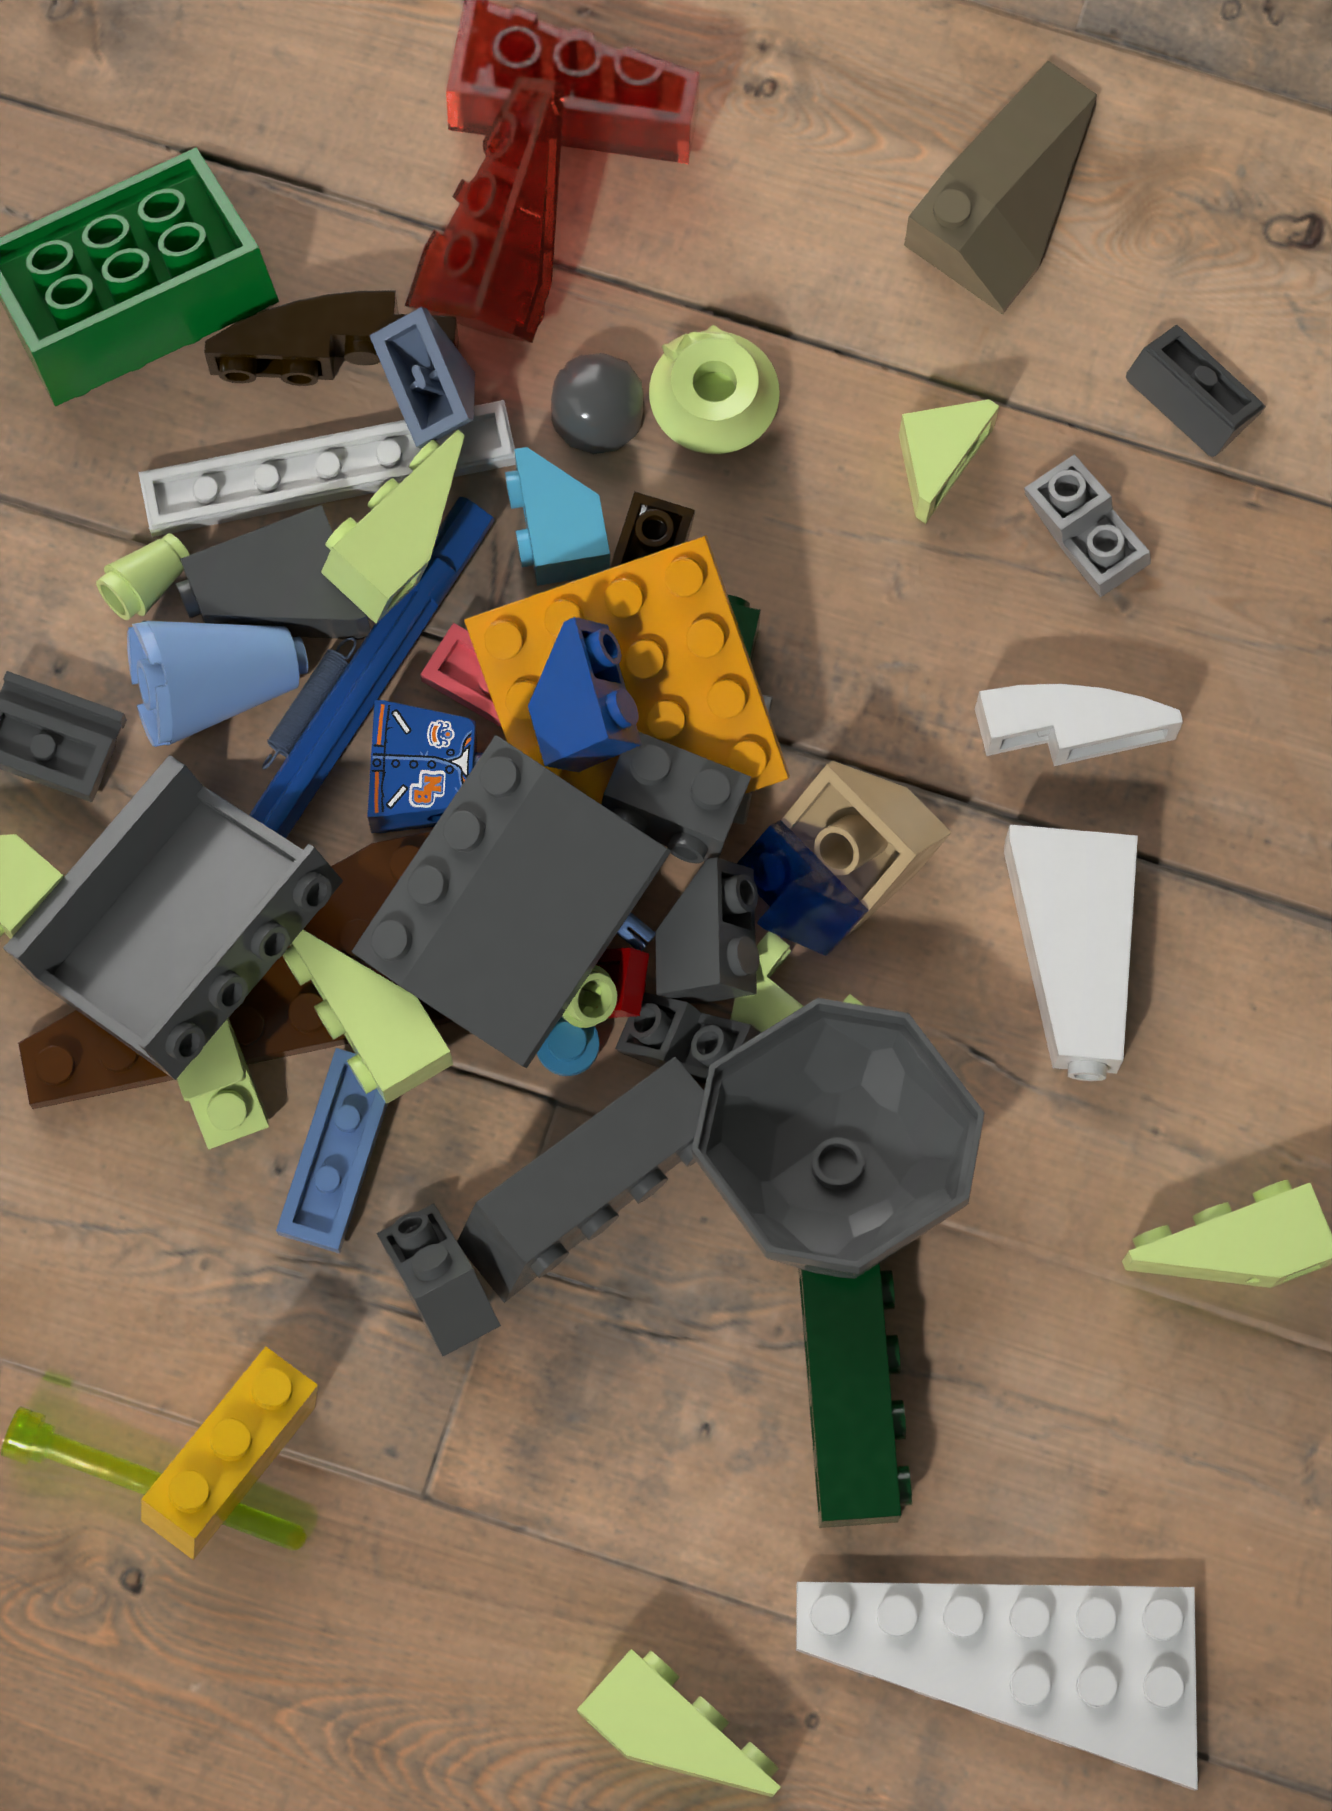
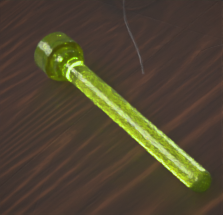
(34, 1440)

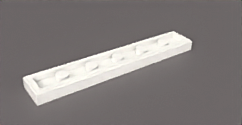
(309, 472)

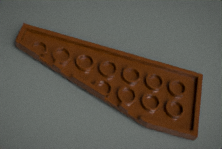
(275, 1021)

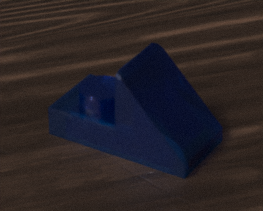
(802, 893)

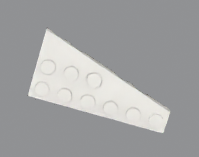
(1057, 1661)

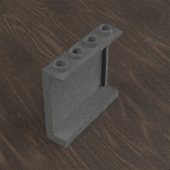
(172, 917)

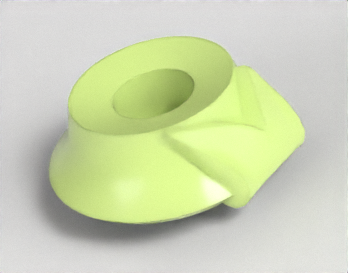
(713, 391)

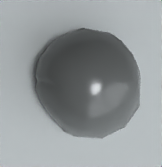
(597, 403)

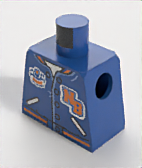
(416, 765)

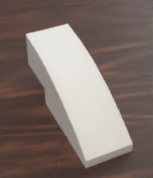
(1072, 720)

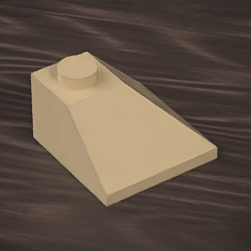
(865, 832)

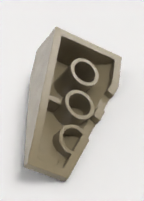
(1001, 195)

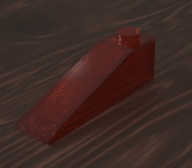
(500, 243)

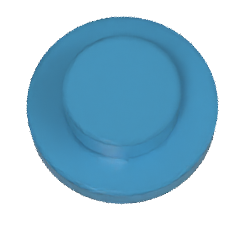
(569, 1049)

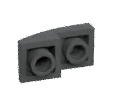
(679, 1030)

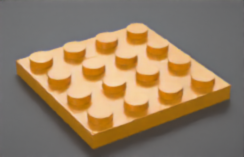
(677, 661)

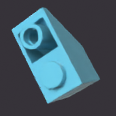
(562, 521)

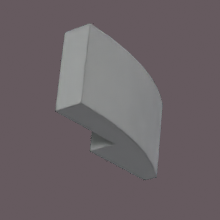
(1086, 526)

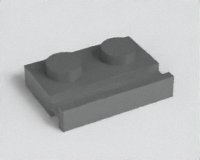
(55, 736)

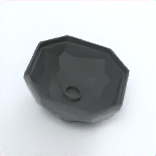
(838, 1136)

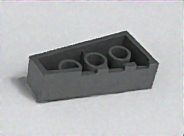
(583, 1181)

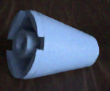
(208, 672)

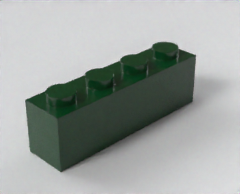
(851, 1398)

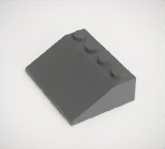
(510, 901)

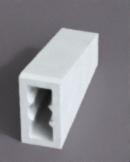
(1077, 932)

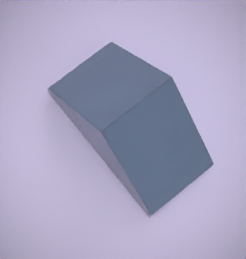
(426, 376)

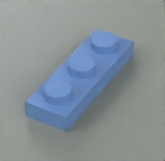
(333, 1159)

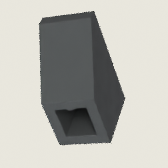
(709, 937)
(438, 1279)

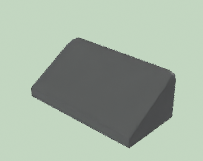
(1194, 390)

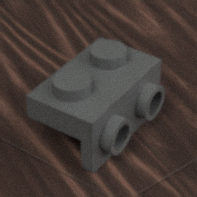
(676, 798)

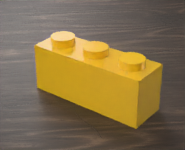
(229, 1453)

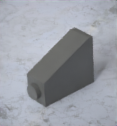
(273, 581)

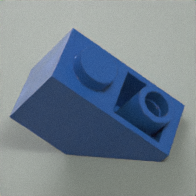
(582, 700)

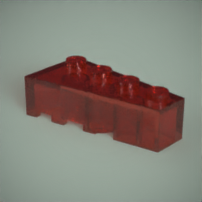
(612, 96)

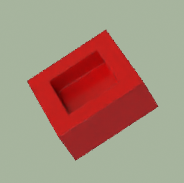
(628, 972)

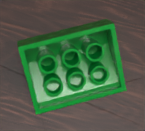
(130, 276)

